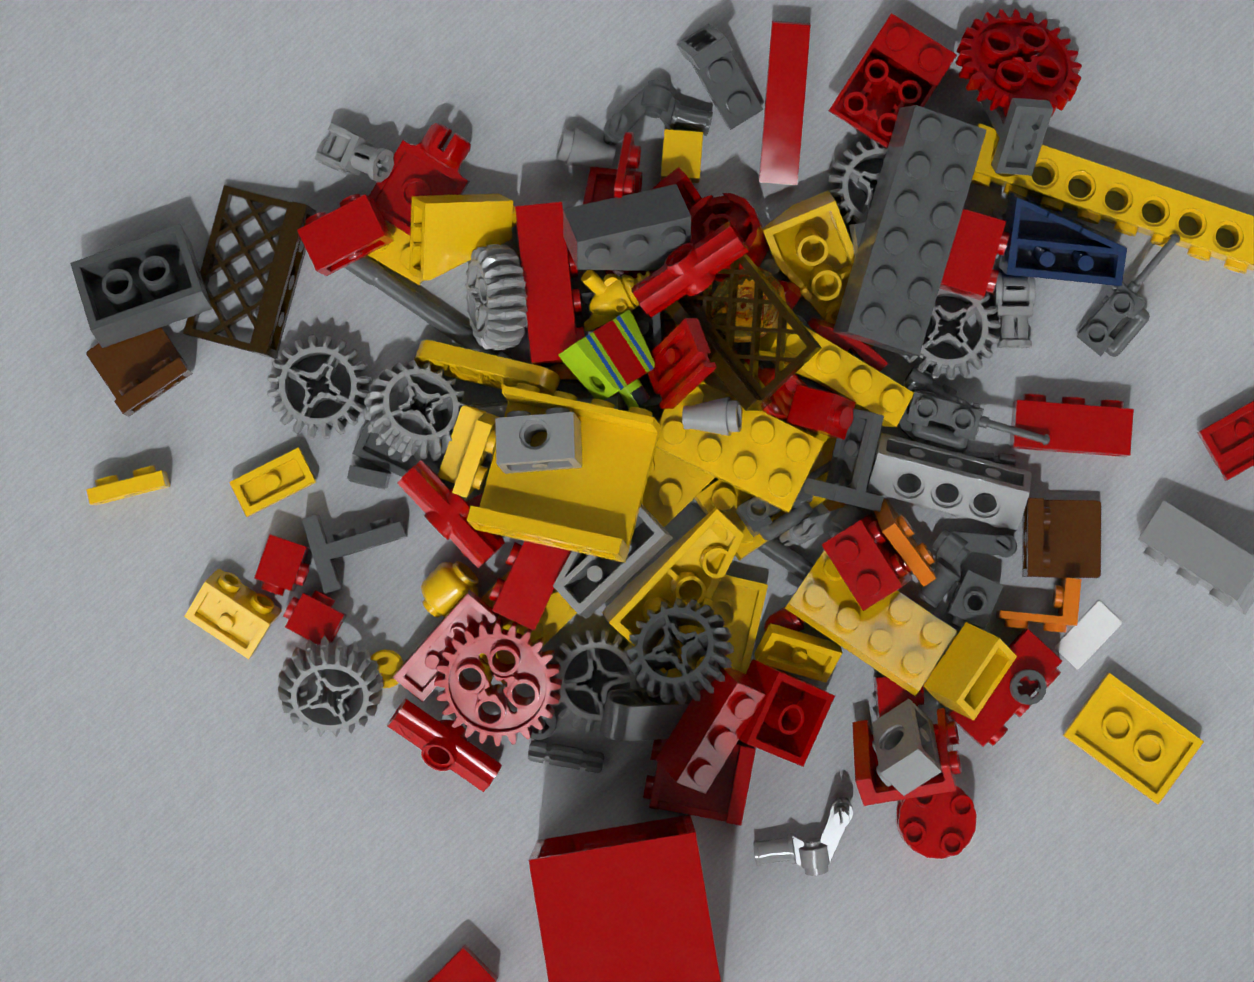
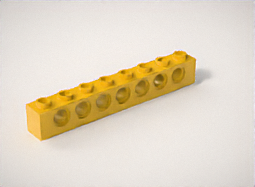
(1136, 193)

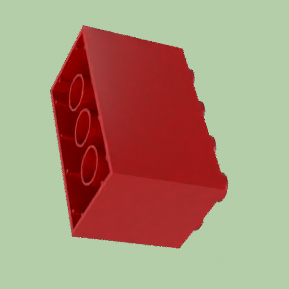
(624, 905)

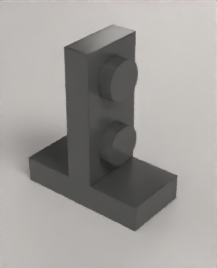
(720, 74)
(1019, 134)
(852, 465)
(345, 544)

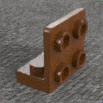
(139, 369)
(1061, 538)

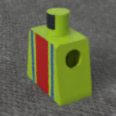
(612, 360)

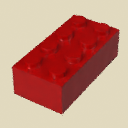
(548, 275)

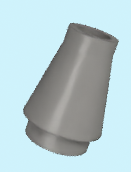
(584, 150)
(714, 416)

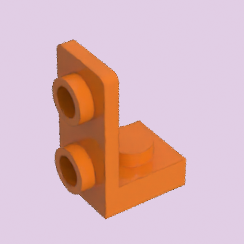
(1065, 599)

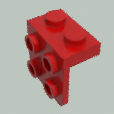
(613, 183)
(867, 562)

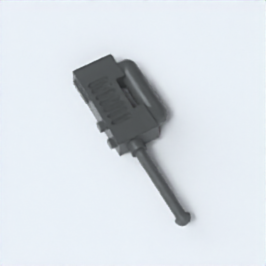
(1121, 303)
(962, 416)
(757, 513)

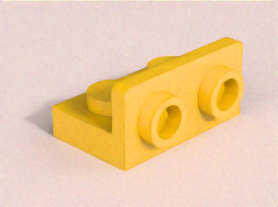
(233, 612)

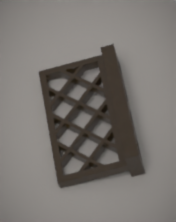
(282, 271)
(731, 367)

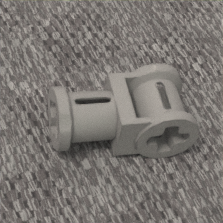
(353, 154)
(1014, 306)

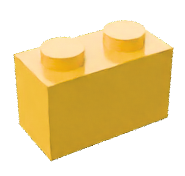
(969, 671)

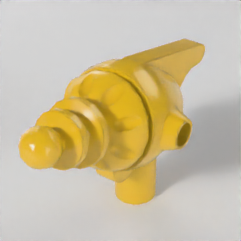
(611, 296)

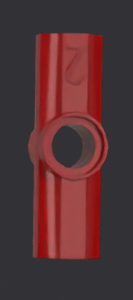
(690, 269)
(448, 513)
(443, 745)

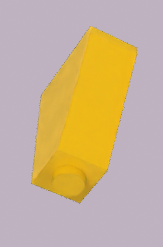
(452, 226)

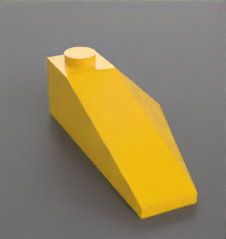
(814, 251)
(684, 571)

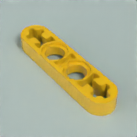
(484, 367)

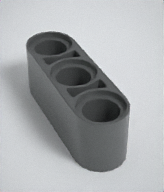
(638, 716)

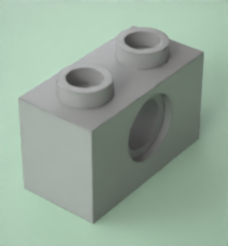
(558, 452)
(905, 748)

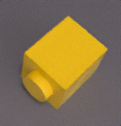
(684, 151)

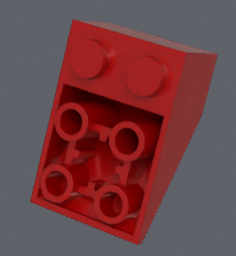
(894, 73)

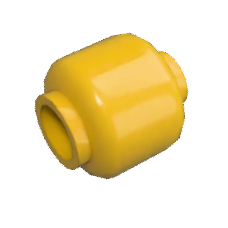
(447, 586)

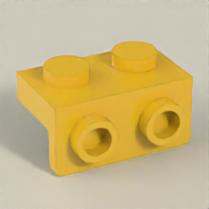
(465, 455)

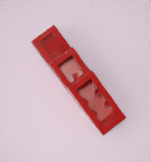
(784, 102)

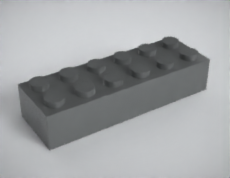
(909, 230)

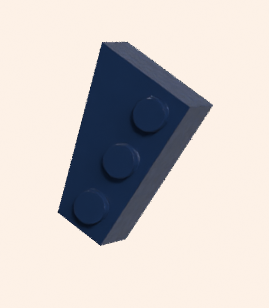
(1058, 247)

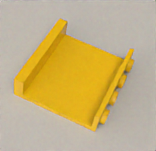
(574, 508)

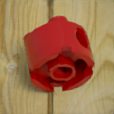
(716, 211)
(937, 823)

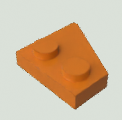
(900, 533)

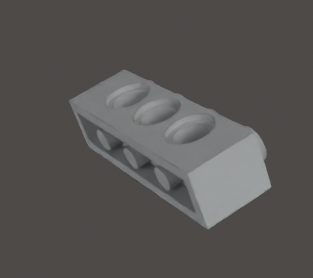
(937, 466)

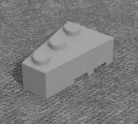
(1200, 556)
(592, 580)

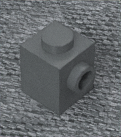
(973, 600)

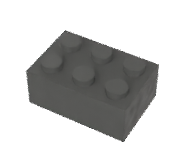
(140, 286)

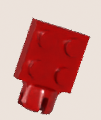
(421, 172)

